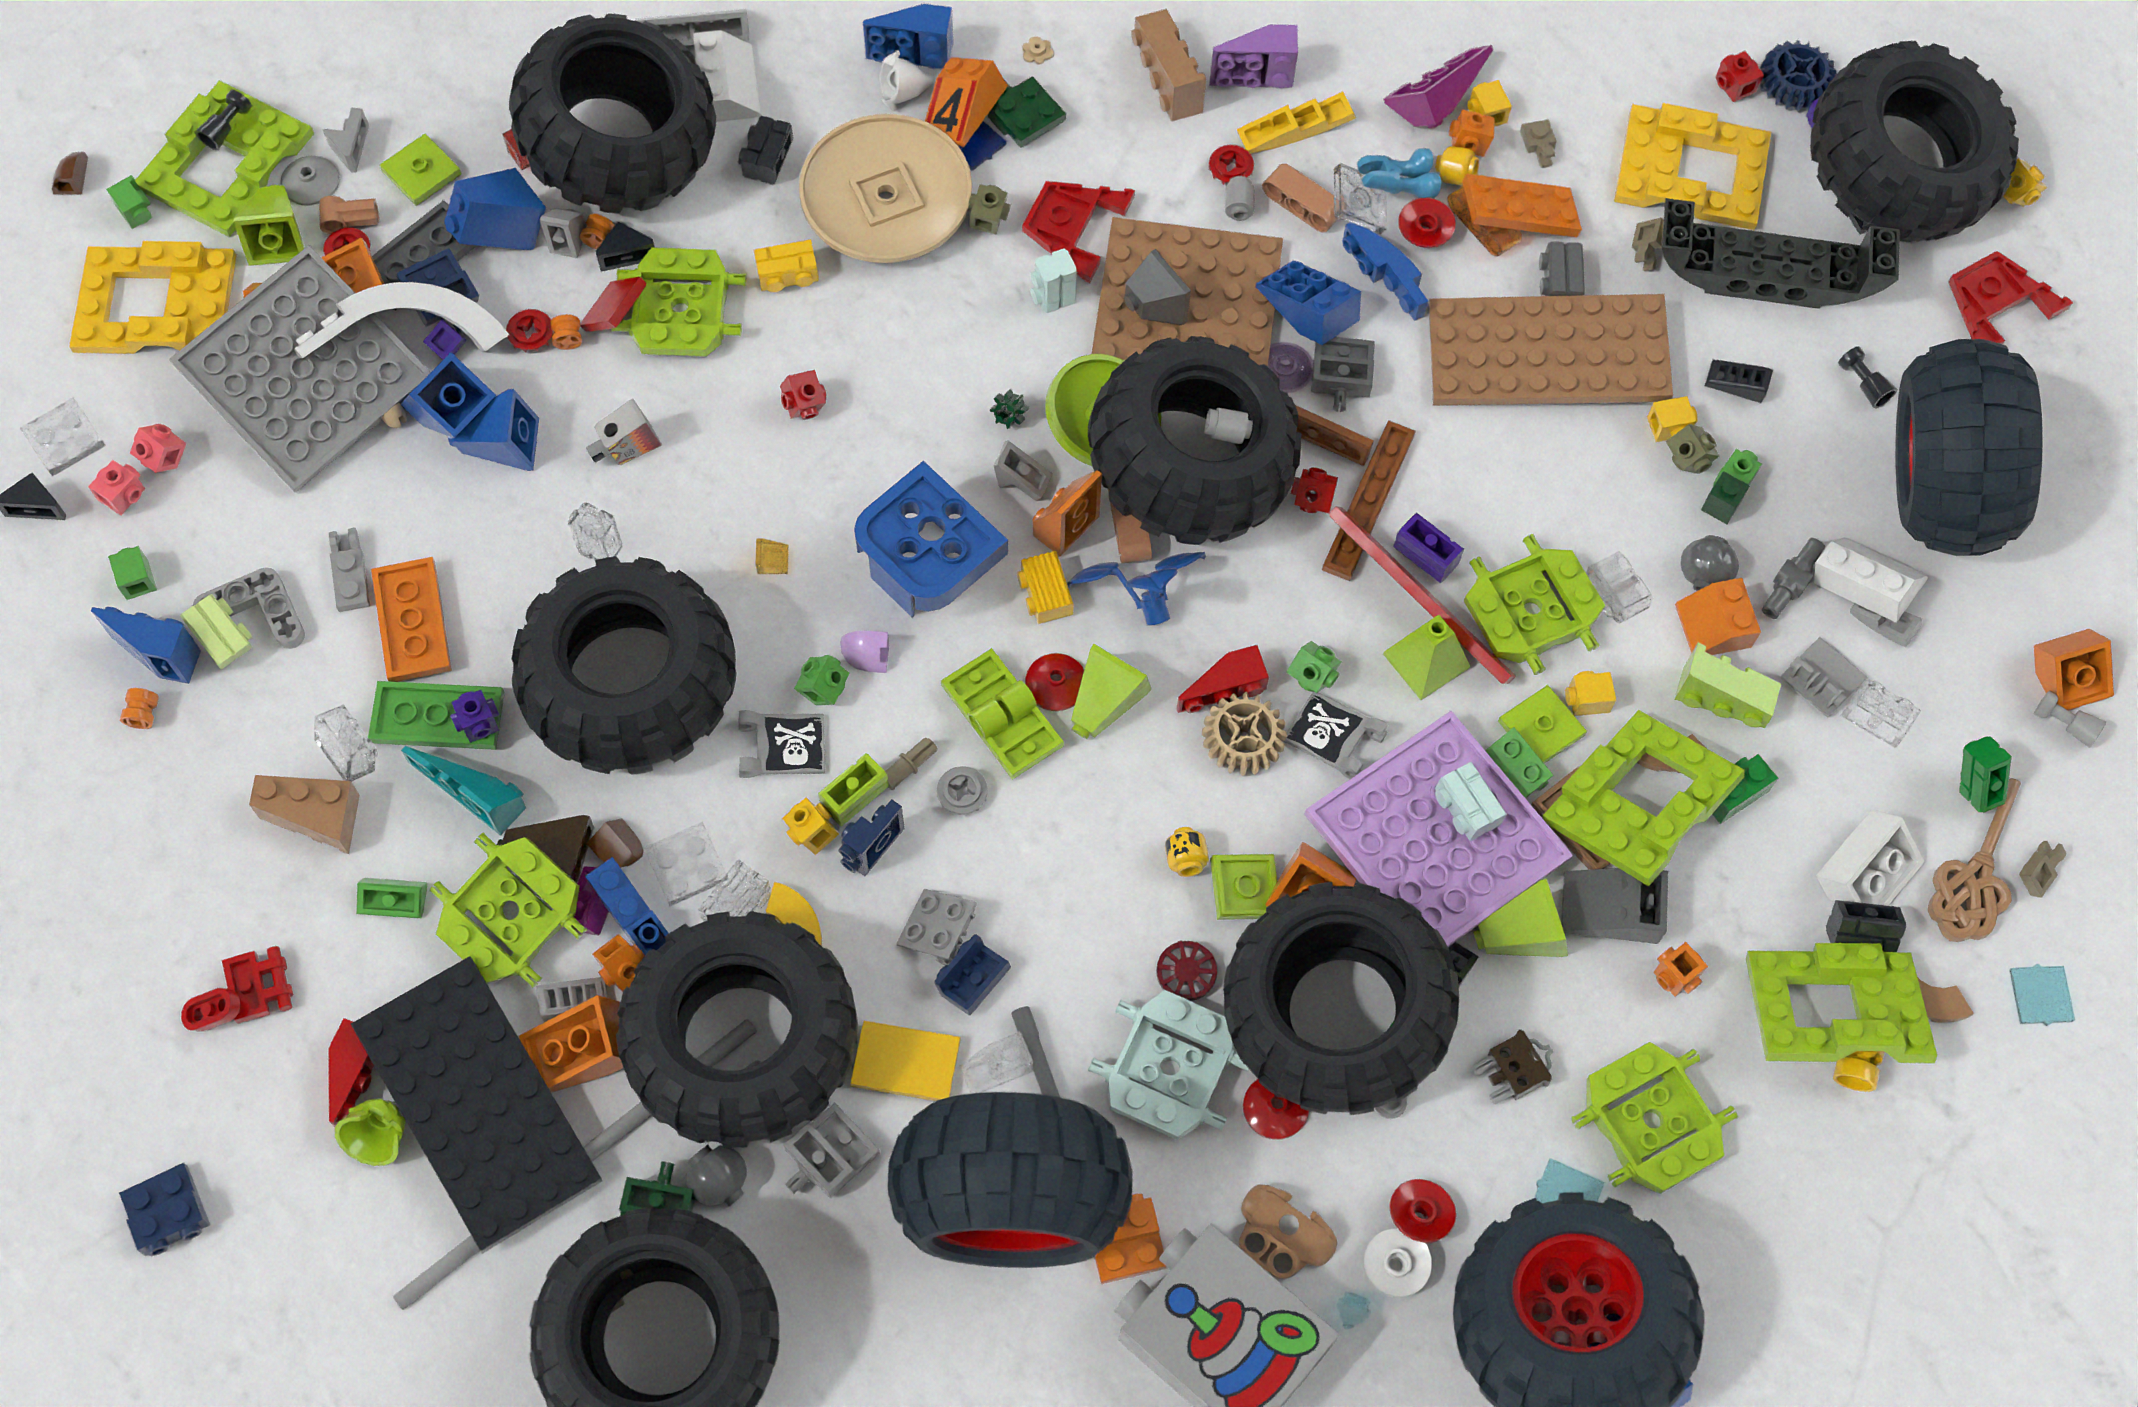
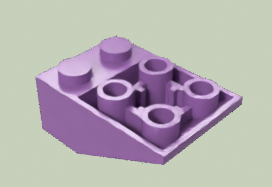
(1257, 58)

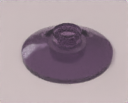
(1297, 373)

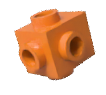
(1472, 132)
(618, 962)
(1680, 969)

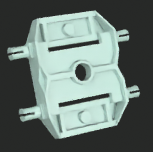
(1164, 1101)

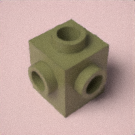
(988, 208)
(1693, 449)

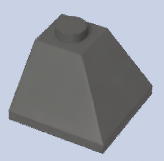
(1157, 292)

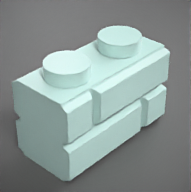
(1054, 281)
(1469, 802)

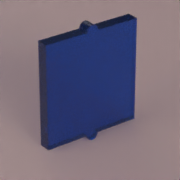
(982, 145)

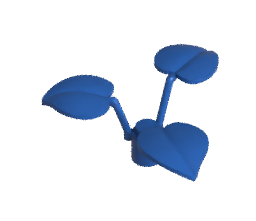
(1154, 600)

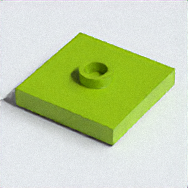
(420, 169)
(1544, 723)
(1242, 884)

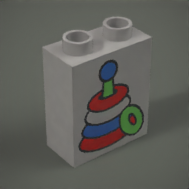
(1222, 1326)

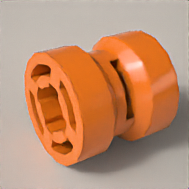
(139, 708)

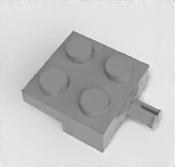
(829, 1152)

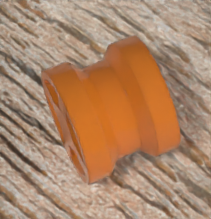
(596, 231)
(566, 332)

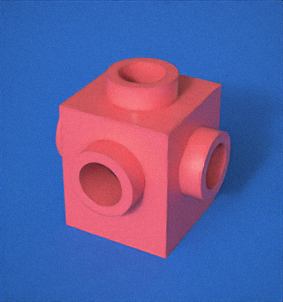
(157, 448)
(117, 486)

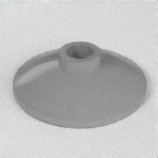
(309, 190)

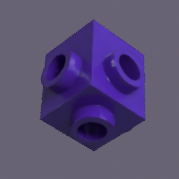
(475, 715)

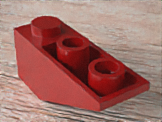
(1234, 673)
(348, 1071)

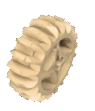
(1227, 717)

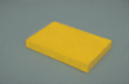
(905, 1061)

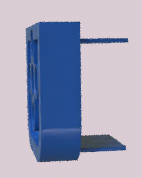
(929, 575)

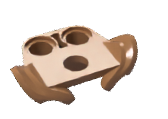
(1311, 1244)

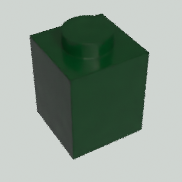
(1725, 497)

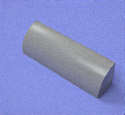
(683, 26)

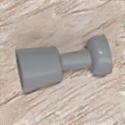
(2080, 725)

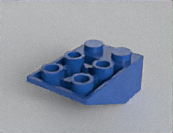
(918, 32)
(1312, 301)
(158, 644)

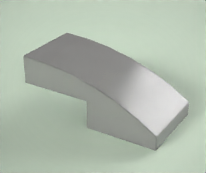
(1899, 632)

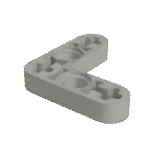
(266, 598)

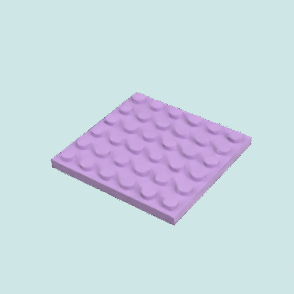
(1406, 844)

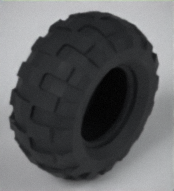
(1943, 99)
(753, 1101)

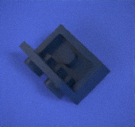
(971, 975)

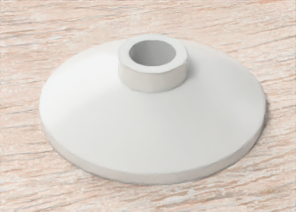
(1413, 1256)

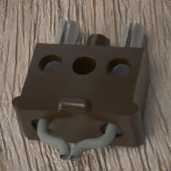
(1526, 1061)

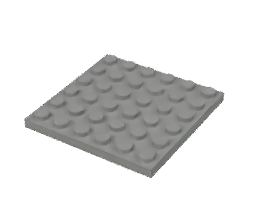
(291, 407)

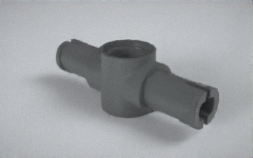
(1793, 578)

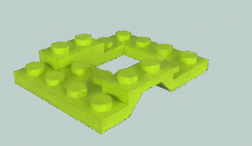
(260, 135)
(1620, 829)
(1883, 995)

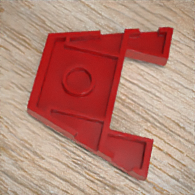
(1063, 214)
(1996, 286)

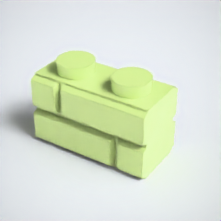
(217, 631)

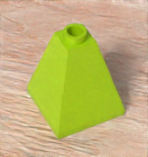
(268, 227)
(1428, 657)
(1106, 692)
(1524, 926)

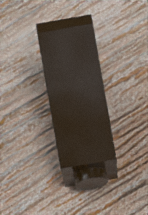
(559, 839)

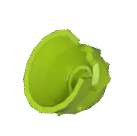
(371, 1132)

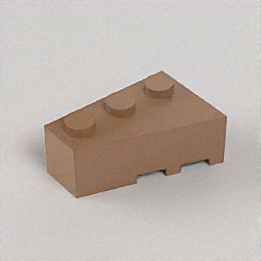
(308, 806)

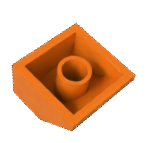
(1719, 617)
(2076, 668)
(1309, 868)

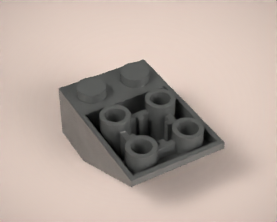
(1614, 905)

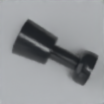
(217, 127)
(1874, 385)

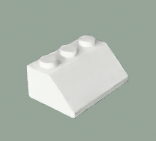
(730, 73)
(1867, 578)
(1872, 862)

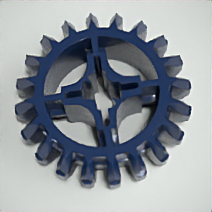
(1798, 68)

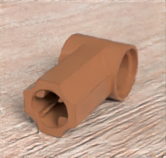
(338, 214)

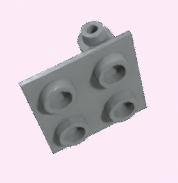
(1823, 677)
(937, 925)

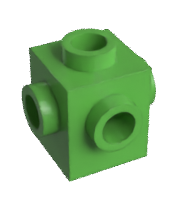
(1314, 667)
(822, 680)

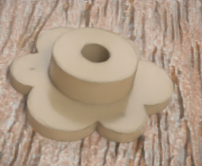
(1037, 50)

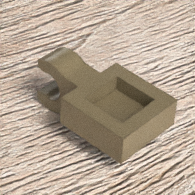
(1540, 139)
(1645, 241)
(2040, 871)

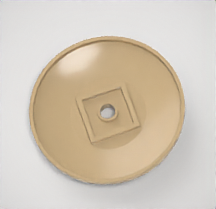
(880, 155)

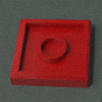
(613, 304)

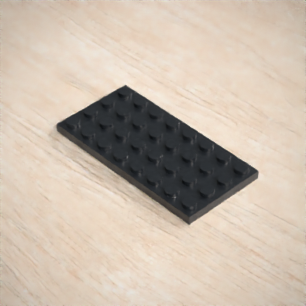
(476, 1104)

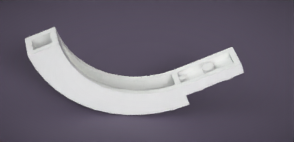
(452, 306)

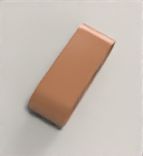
(1301, 197)
(1132, 541)

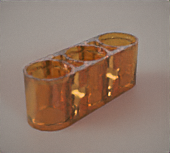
(1494, 239)

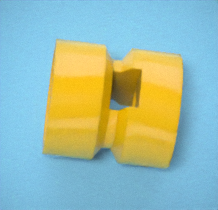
(1859, 1070)

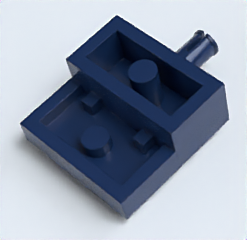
(440, 271)

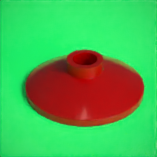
(1430, 214)
(1055, 694)
(1266, 1119)
(1430, 1201)

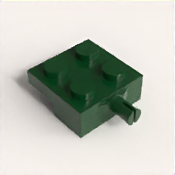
(1026, 112)
(656, 1194)

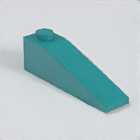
(478, 792)

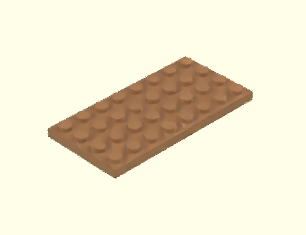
(1549, 349)

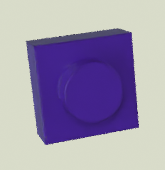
(444, 340)

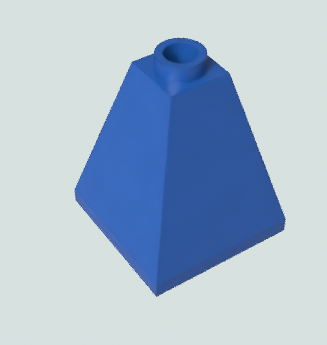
(502, 432)

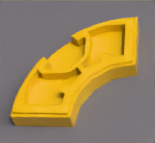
(792, 907)

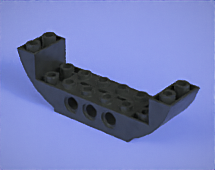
(1777, 265)

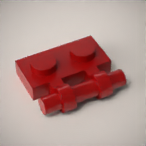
(244, 976)

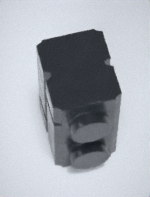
(766, 149)
(1866, 924)

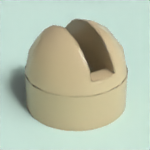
(394, 416)

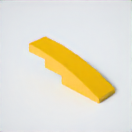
(1297, 124)

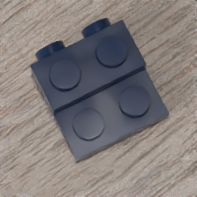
(867, 842)
(164, 1210)

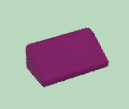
(589, 909)

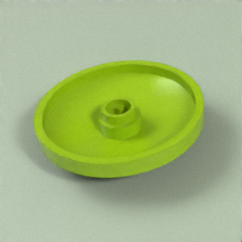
(1073, 398)

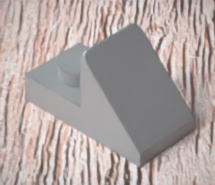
(349, 142)
(1021, 470)

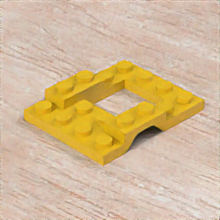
(1654, 154)
(194, 301)

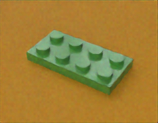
(421, 715)

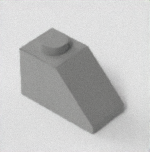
(563, 231)

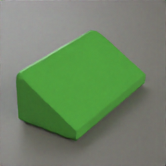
(391, 897)

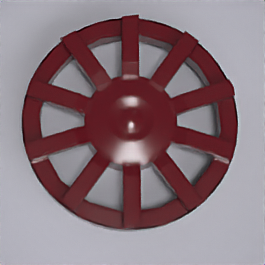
(1187, 969)

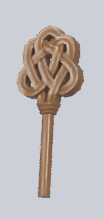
(1976, 892)

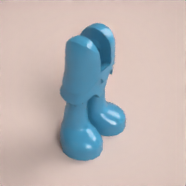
(1385, 173)

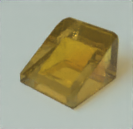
(771, 557)

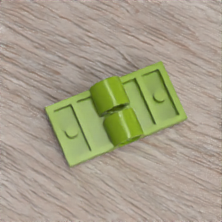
(1002, 713)

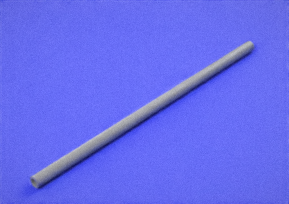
(593, 1149)

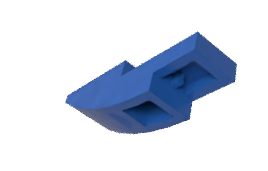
(1384, 261)
(627, 906)

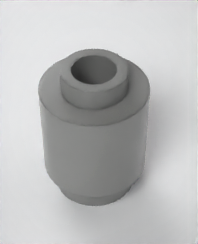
(1239, 198)
(1228, 425)

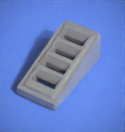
(559, 988)

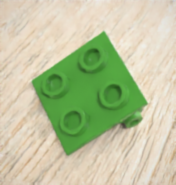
(1519, 763)

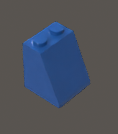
(495, 211)
(448, 398)

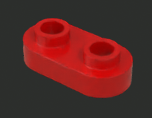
(210, 1009)

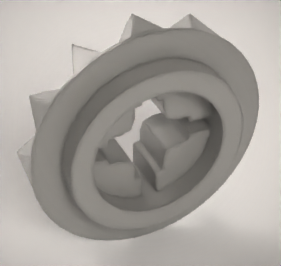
(956, 778)

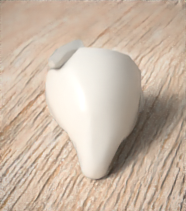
(901, 80)

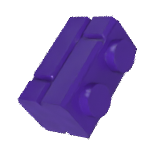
(1428, 547)

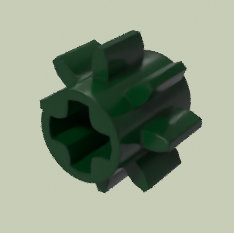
(1009, 409)

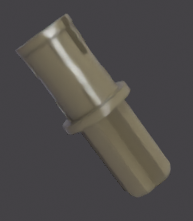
(910, 762)

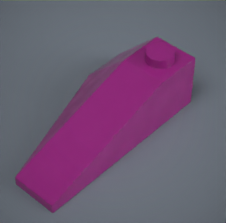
(1440, 90)

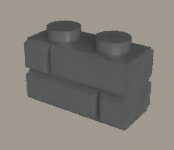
(1562, 269)

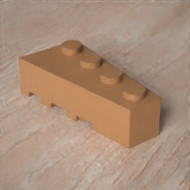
(1169, 65)

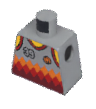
(624, 435)

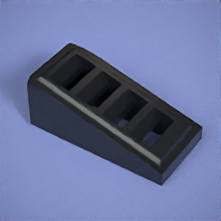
(1745, 390)

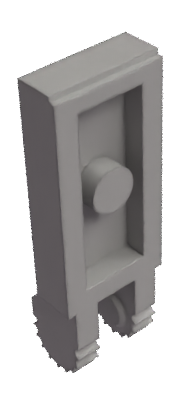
(348, 573)

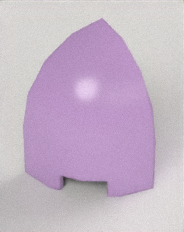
(866, 650)

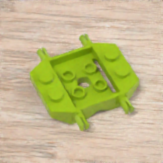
(687, 333)
(1500, 598)
(485, 898)
(1674, 1103)

